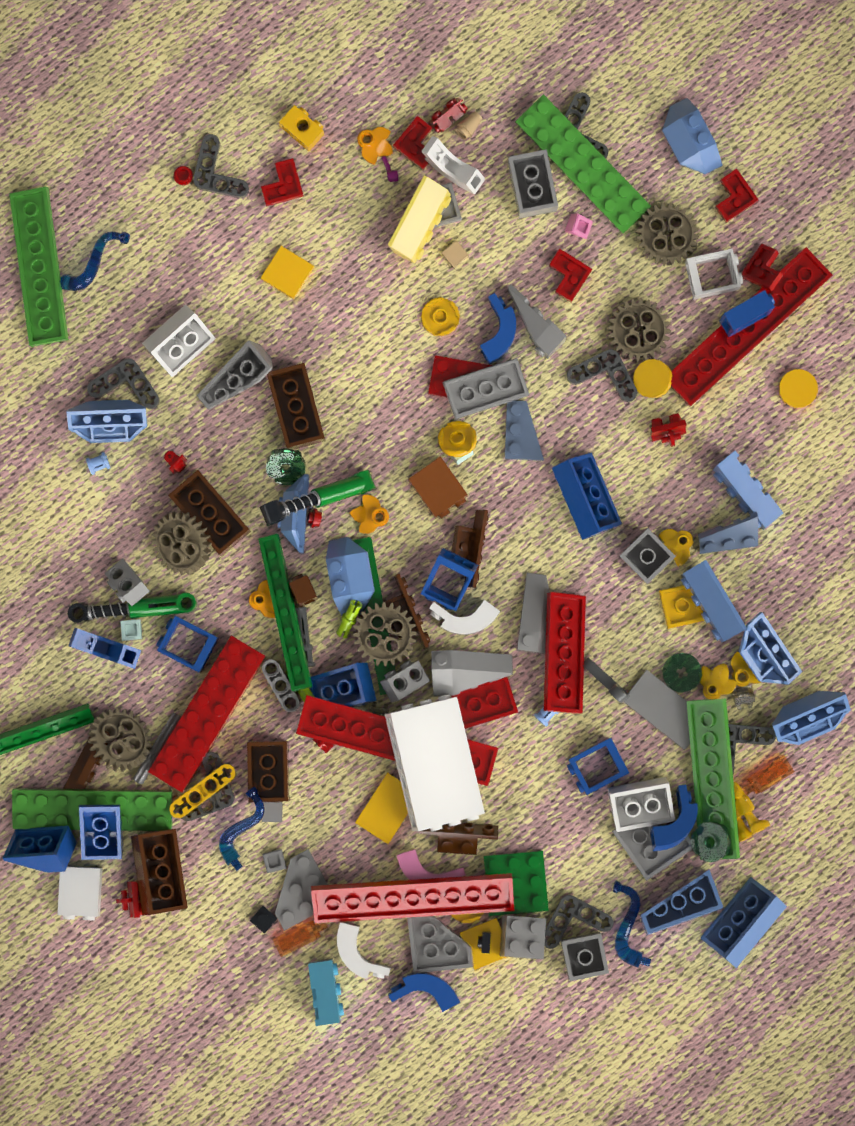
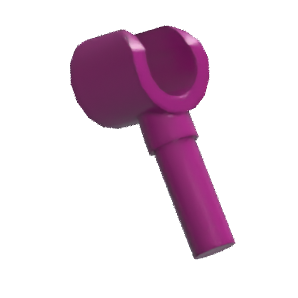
(392, 175)

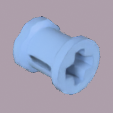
(98, 463)
(544, 716)

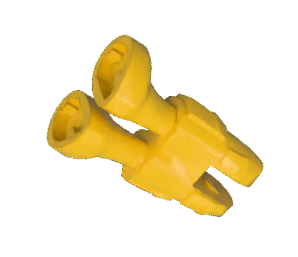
(744, 808)

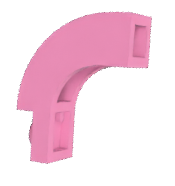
(413, 869)

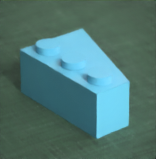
(325, 992)

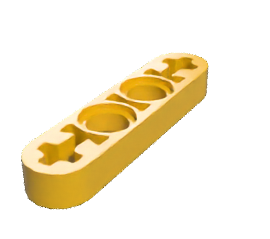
(201, 789)

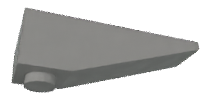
(543, 333)
(240, 373)
(533, 616)
(462, 670)

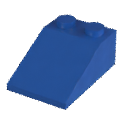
(345, 685)
(100, 832)
(41, 848)

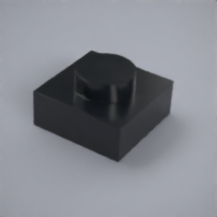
(263, 919)
(484, 942)

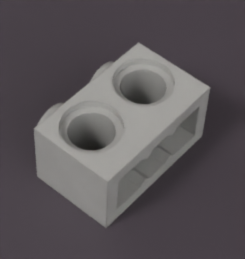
(127, 583)
(405, 683)

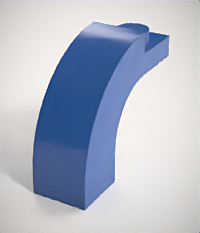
(502, 341)
(104, 648)
(671, 835)
(427, 982)

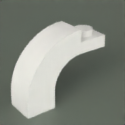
(451, 167)
(465, 625)
(350, 955)

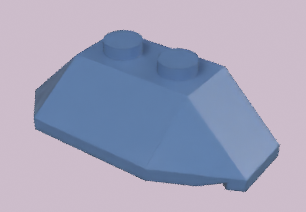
(691, 138)
(107, 420)
(295, 524)
(349, 573)
(767, 653)
(810, 717)

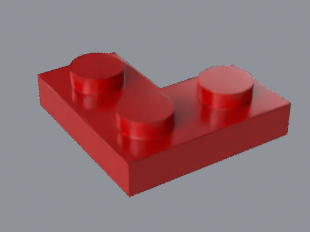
(411, 141)
(287, 187)
(740, 196)
(759, 270)
(574, 272)

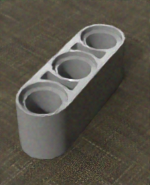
(274, 678)

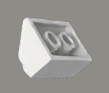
(178, 340)
(641, 804)

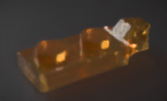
(768, 776)
(298, 937)

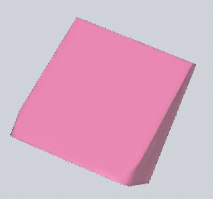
(578, 225)

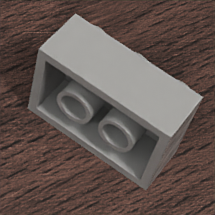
(532, 184)

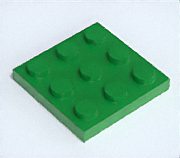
(527, 879)

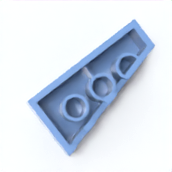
(746, 490)
(687, 903)

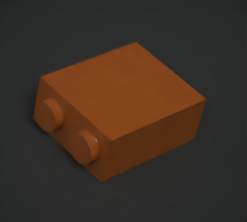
(438, 488)

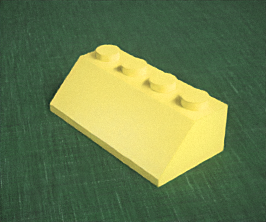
(419, 220)

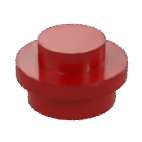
(183, 175)
(314, 518)

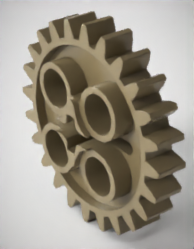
(649, 236)
(656, 326)
(181, 542)
(380, 651)
(127, 756)

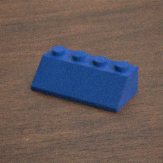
(586, 495)

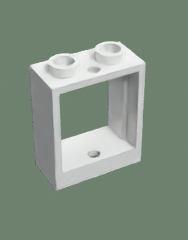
(693, 275)

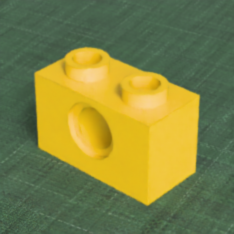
(306, 138)

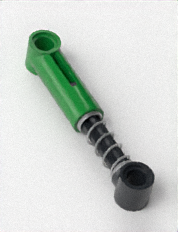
(355, 485)
(143, 608)

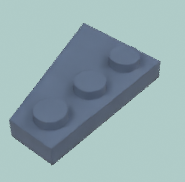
(521, 437)
(734, 536)

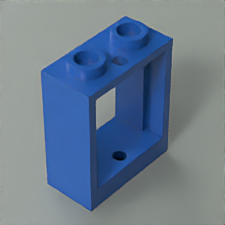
(747, 313)
(457, 564)
(205, 653)
(615, 756)

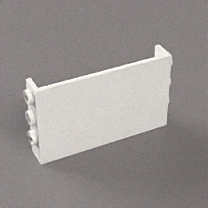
(434, 764)

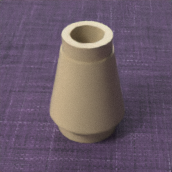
(467, 127)

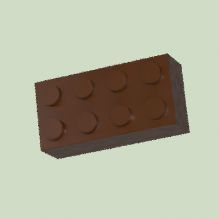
(296, 406)
(205, 503)
(159, 872)

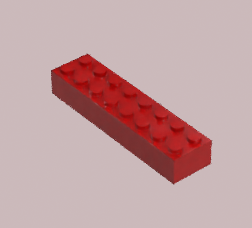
(207, 714)

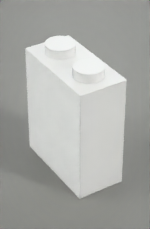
(80, 892)

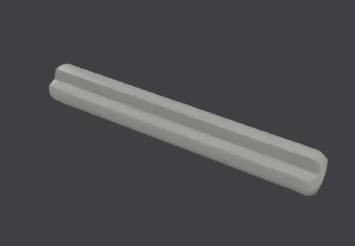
(142, 772)

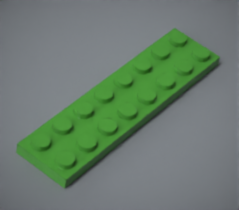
(583, 164)
(38, 266)
(713, 767)
(60, 807)

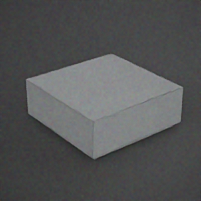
(273, 812)
(274, 861)

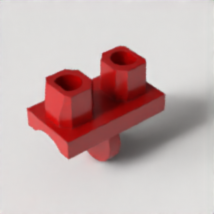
(670, 431)
(134, 905)

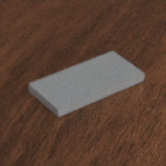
(486, 388)
(661, 708)

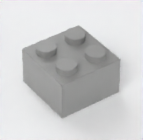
(647, 556)
(522, 937)
(584, 956)

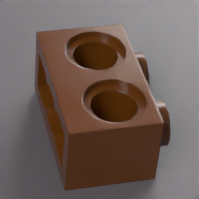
(303, 590)

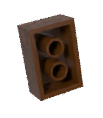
(269, 770)

